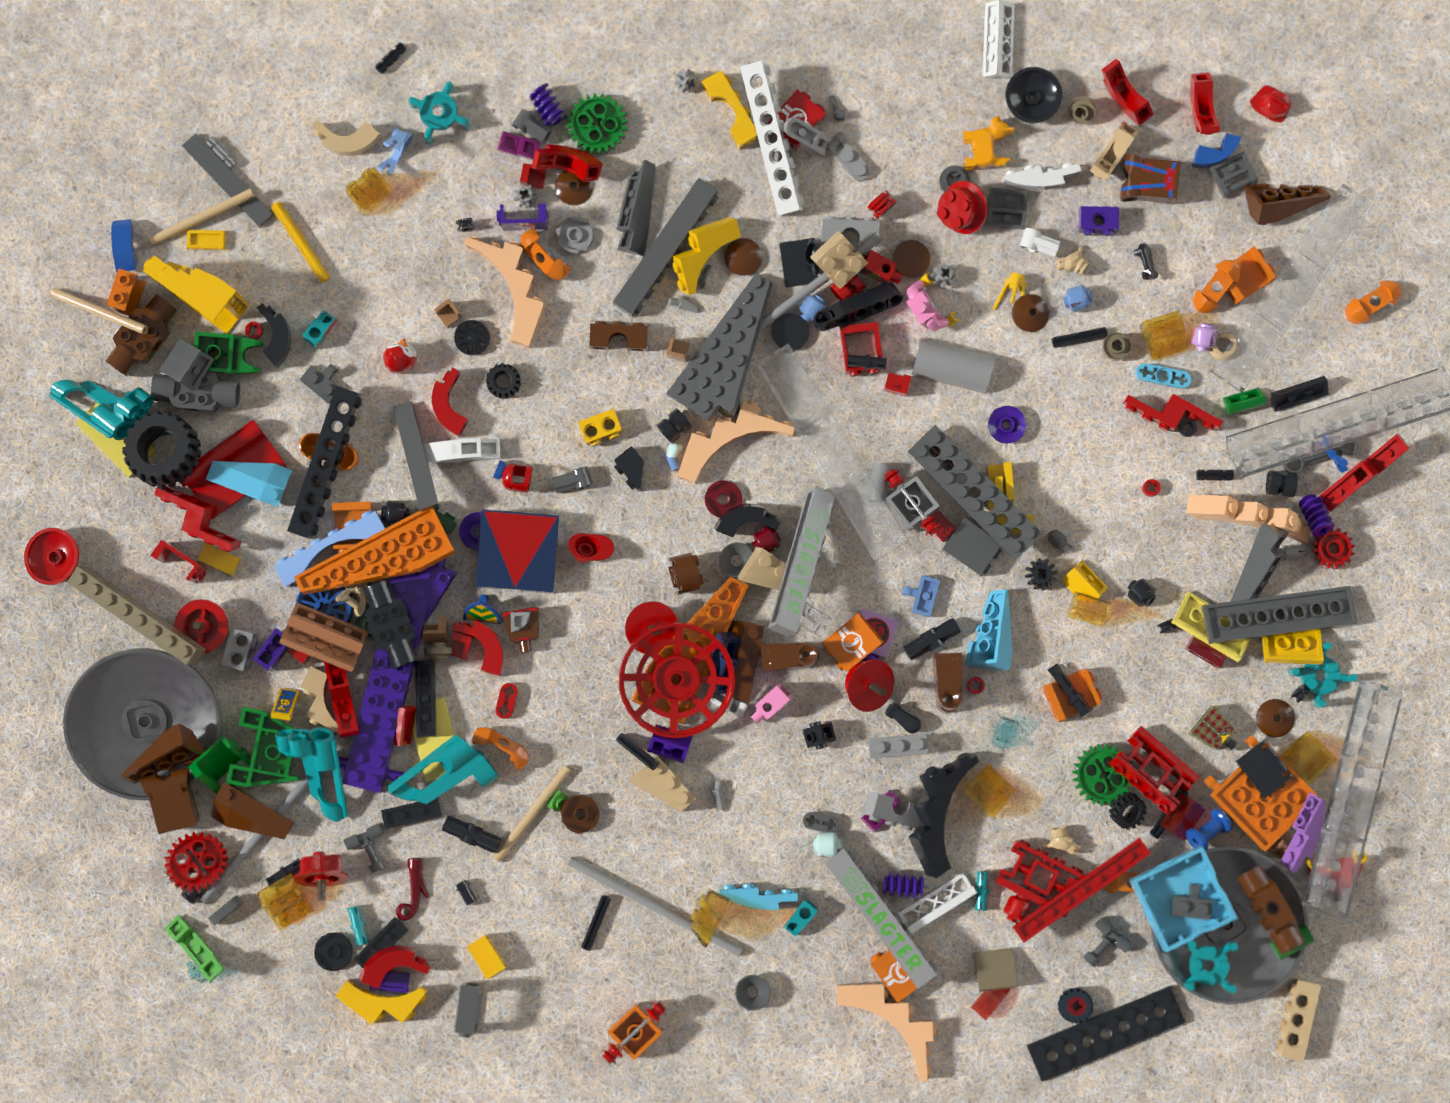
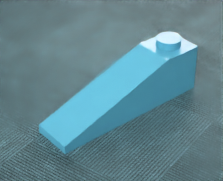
(257, 480)
(994, 639)

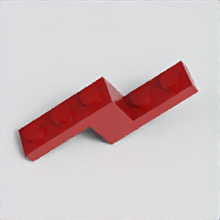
(1172, 413)
(1364, 472)
(198, 518)
(341, 700)

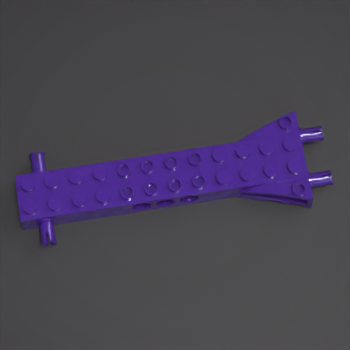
(388, 688)

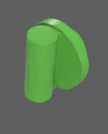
(557, 801)

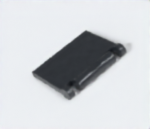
(794, 266)
(1264, 769)

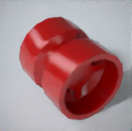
(852, 287)

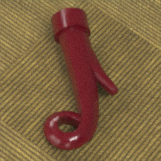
(416, 887)

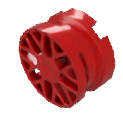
(881, 204)

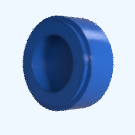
(499, 470)

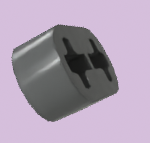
(822, 817)
(225, 910)

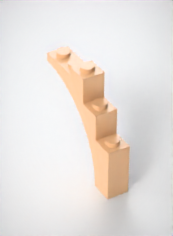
(507, 260)
(749, 422)
(1247, 513)
(916, 1033)

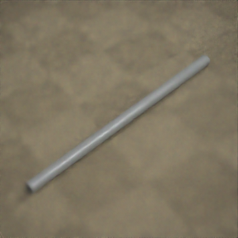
(813, 286)
(253, 842)
(649, 903)

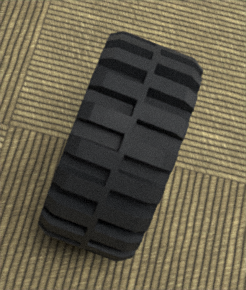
(142, 437)

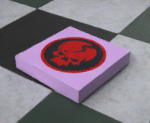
(884, 628)

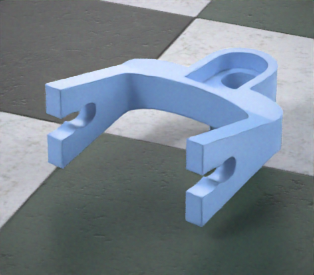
(402, 141)

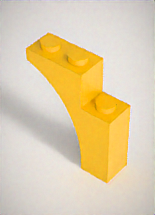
(704, 242)
(371, 1006)

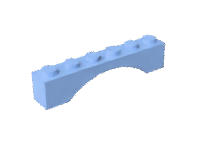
(302, 560)

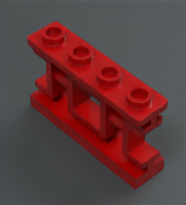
(1163, 760)
(1034, 891)

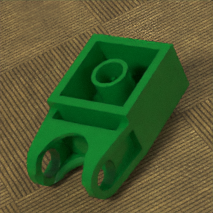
(231, 352)

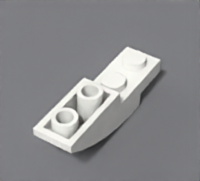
(1034, 179)
(462, 450)

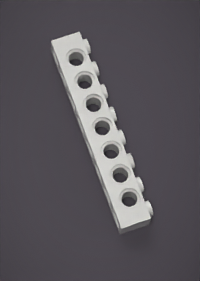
(750, 74)

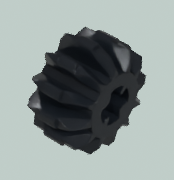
(1039, 581)

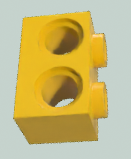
(598, 422)

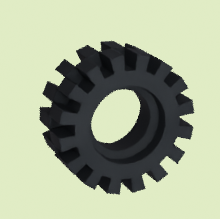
(503, 369)
(1134, 816)

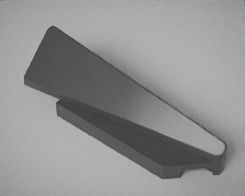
(636, 210)
(1261, 562)

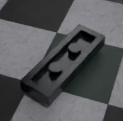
(1299, 393)
(410, 813)
(385, 938)

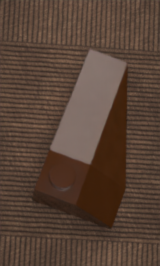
(1274, 204)
(747, 653)
(170, 749)
(244, 812)

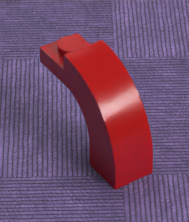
(1124, 94)
(1202, 104)
(569, 159)
(441, 406)
(493, 650)
(389, 958)

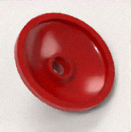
(41, 554)

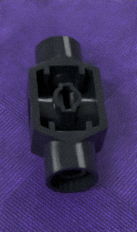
(391, 624)

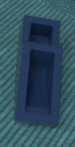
(731, 644)

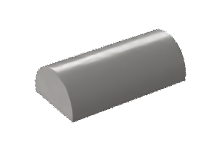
(953, 365)

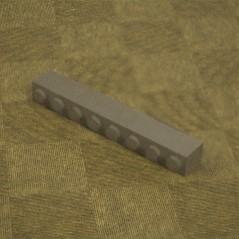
(136, 615)

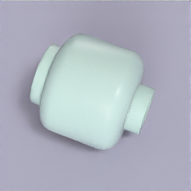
(827, 844)

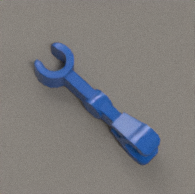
(1338, 460)

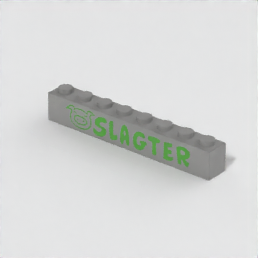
(802, 561)
(881, 919)

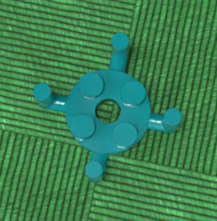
(442, 121)
(1331, 681)
(1220, 969)

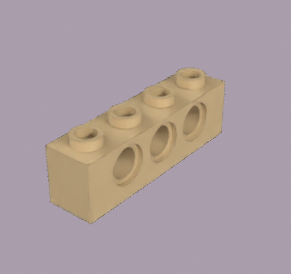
(1302, 1030)

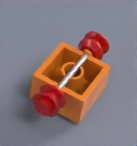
(634, 1031)

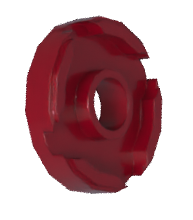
(718, 488)

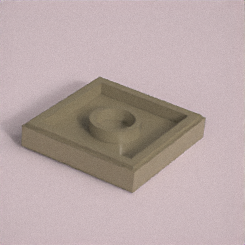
(995, 969)

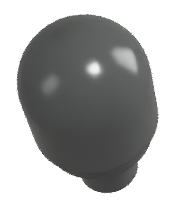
(1058, 540)

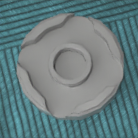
(574, 235)

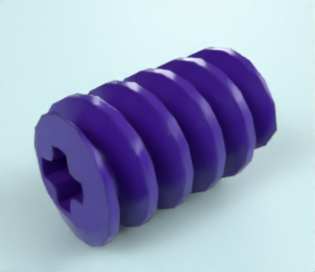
(547, 106)
(1316, 515)
(903, 885)

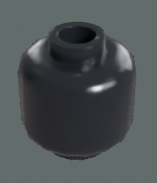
(394, 511)
(1141, 592)

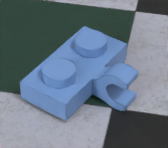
(924, 595)

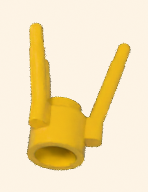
(1015, 283)

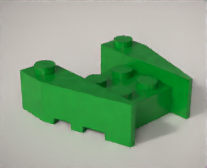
(267, 762)

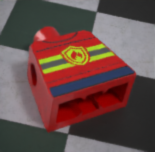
(875, 265)

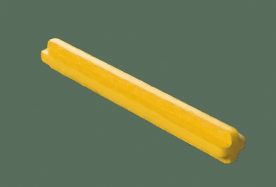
(300, 242)

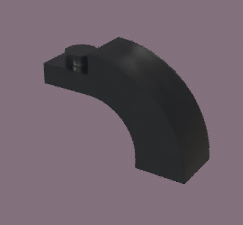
(281, 336)
(743, 514)

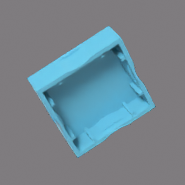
(1158, 885)

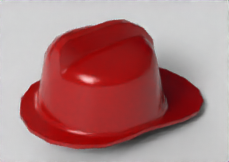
(1271, 103)
(590, 547)

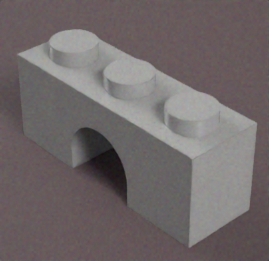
(863, 228)
(897, 746)
(881, 807)

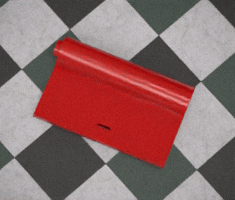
(244, 445)

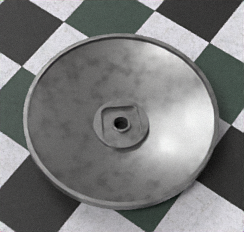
(106, 709)
(1254, 964)

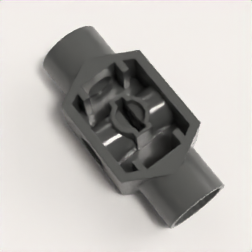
(207, 396)

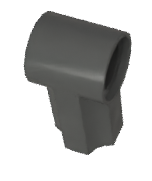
(528, 124)
(574, 480)

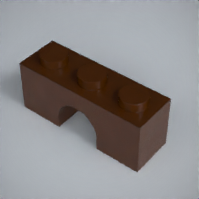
(602, 334)

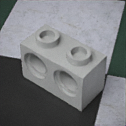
(234, 648)

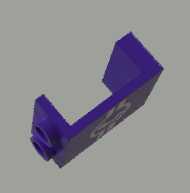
(541, 223)

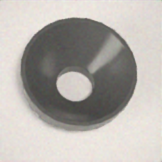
(728, 552)
(752, 1003)

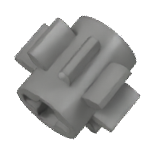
(685, 80)
(526, 201)
(939, 279)

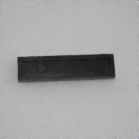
(425, 699)

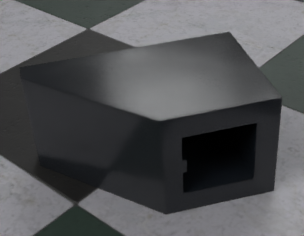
(631, 466)

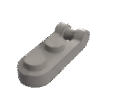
(807, 135)
(849, 158)

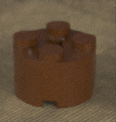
(685, 573)

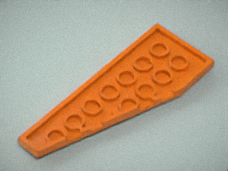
(393, 552)
(714, 617)

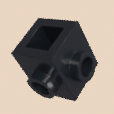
(815, 735)

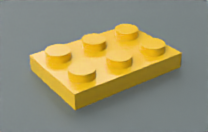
(1294, 648)

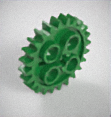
(583, 132)
(1088, 782)

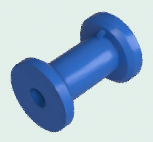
(1218, 823)

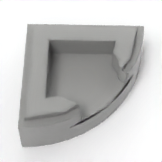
(519, 620)

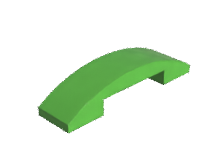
(195, 947)

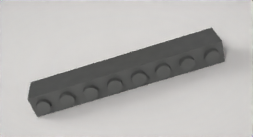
(666, 246)

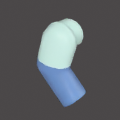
(671, 455)

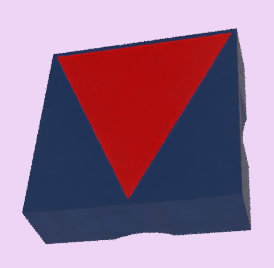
(517, 551)

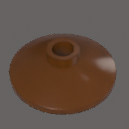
(569, 195)
(1021, 314)
(1266, 721)

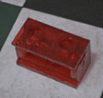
(1183, 817)

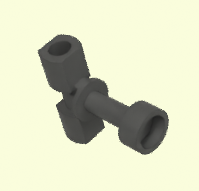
(365, 840)
(1110, 938)

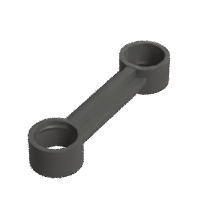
(1320, 457)

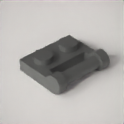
(1231, 168)

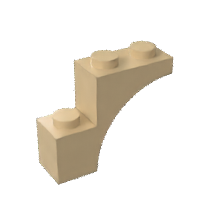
(316, 684)

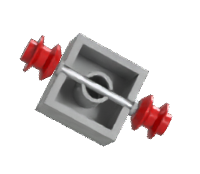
(912, 503)

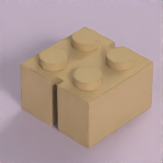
(839, 259)

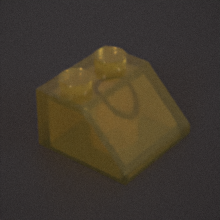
(708, 916)

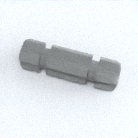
(217, 147)

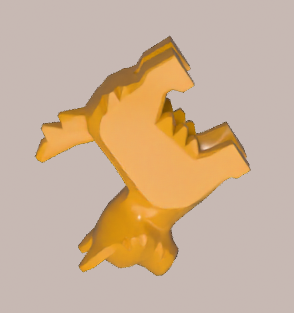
(983, 144)

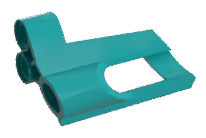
(113, 414)
(318, 754)
(459, 762)

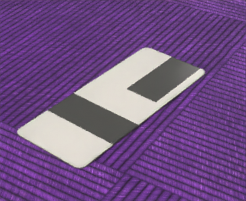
(735, 706)

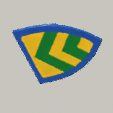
(482, 612)

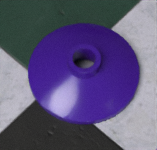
(1013, 417)
(467, 530)

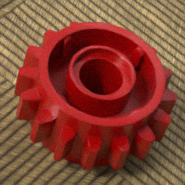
(1343, 545)

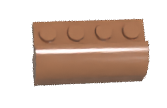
(324, 637)

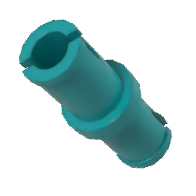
(982, 890)
(358, 925)

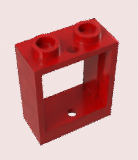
(858, 329)

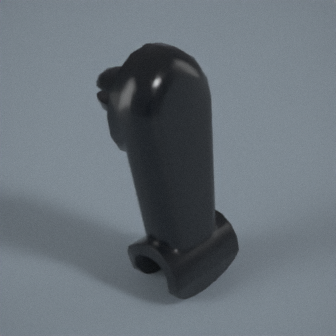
(1145, 255)
(909, 722)

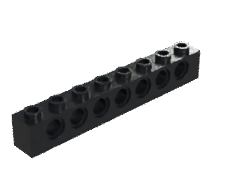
(315, 469)

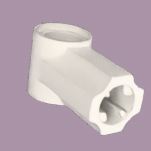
(1035, 241)

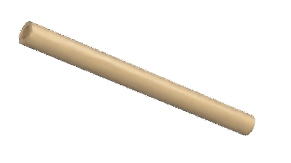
(201, 217)
(99, 311)
(532, 813)

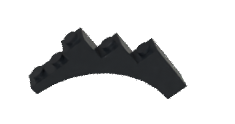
(932, 810)

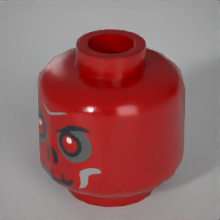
(1017, 908)

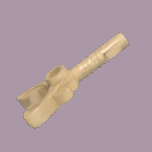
(358, 590)

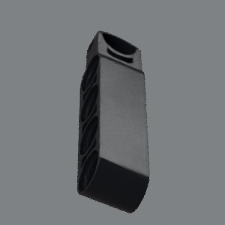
(858, 307)

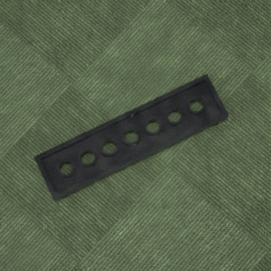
(1117, 1040)

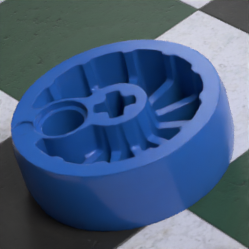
(330, 610)

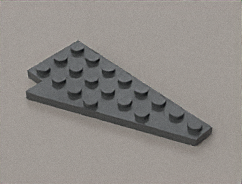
(721, 364)

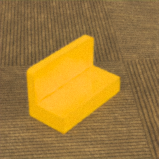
(1006, 471)
(1084, 581)
(486, 956)

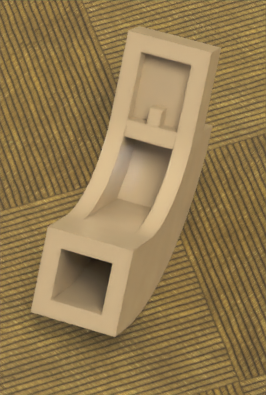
(351, 145)
(1114, 151)

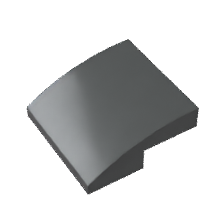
(1007, 208)

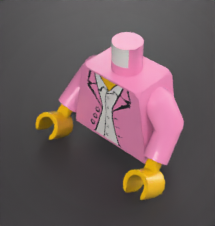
(924, 307)

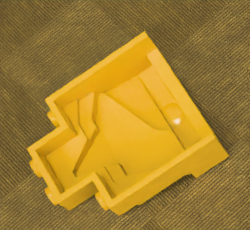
(199, 291)

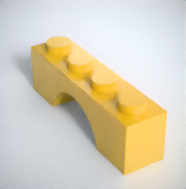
(719, 89)

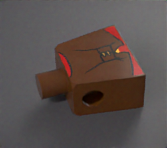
(528, 633)

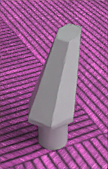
(683, 304)
(719, 795)

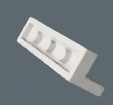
(995, 39)
(941, 909)

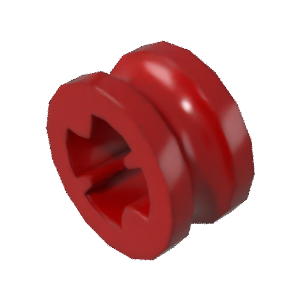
(248, 330)
(1150, 493)
(974, 691)

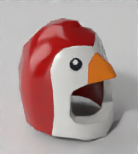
(399, 357)

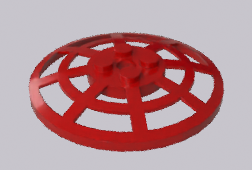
(685, 688)

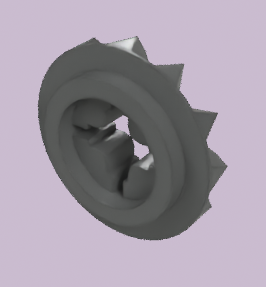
(952, 171)

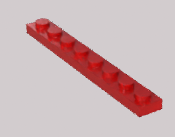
(1081, 890)

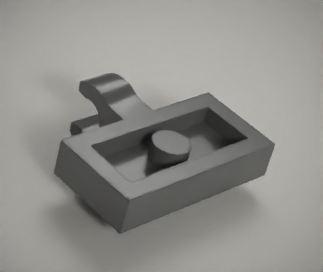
(319, 382)
(1191, 906)

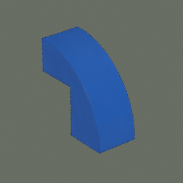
(1208, 157)
(122, 245)

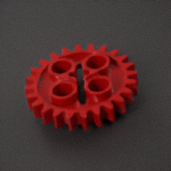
(180, 873)

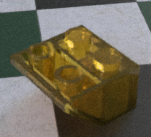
(368, 190)
(1164, 335)
(1308, 757)
(989, 791)
(285, 902)

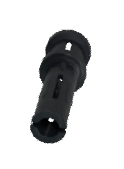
(1075, 699)

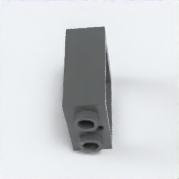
(468, 1009)

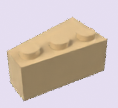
(763, 569)
(663, 785)

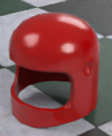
(517, 470)

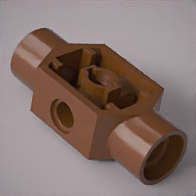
(136, 347)
(1265, 893)

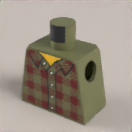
(1213, 730)

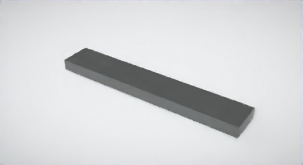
(226, 178)
(416, 456)

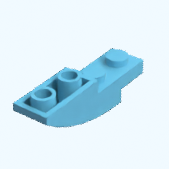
(750, 897)

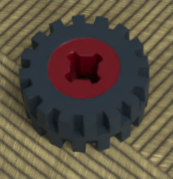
(1069, 1002)

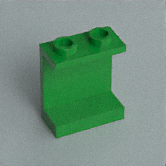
(217, 760)

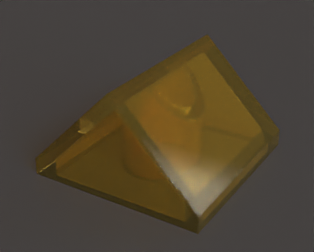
(1089, 609)

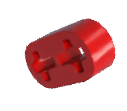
(502, 699)

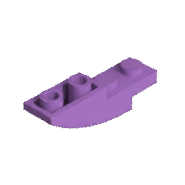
(1308, 827)

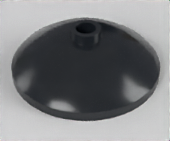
(1037, 83)

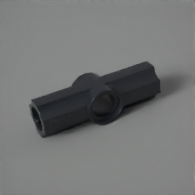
(932, 639)
(471, 834)

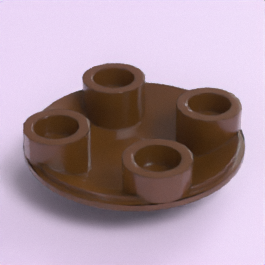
(743, 257)

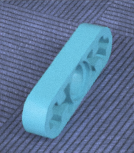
(1150, 368)

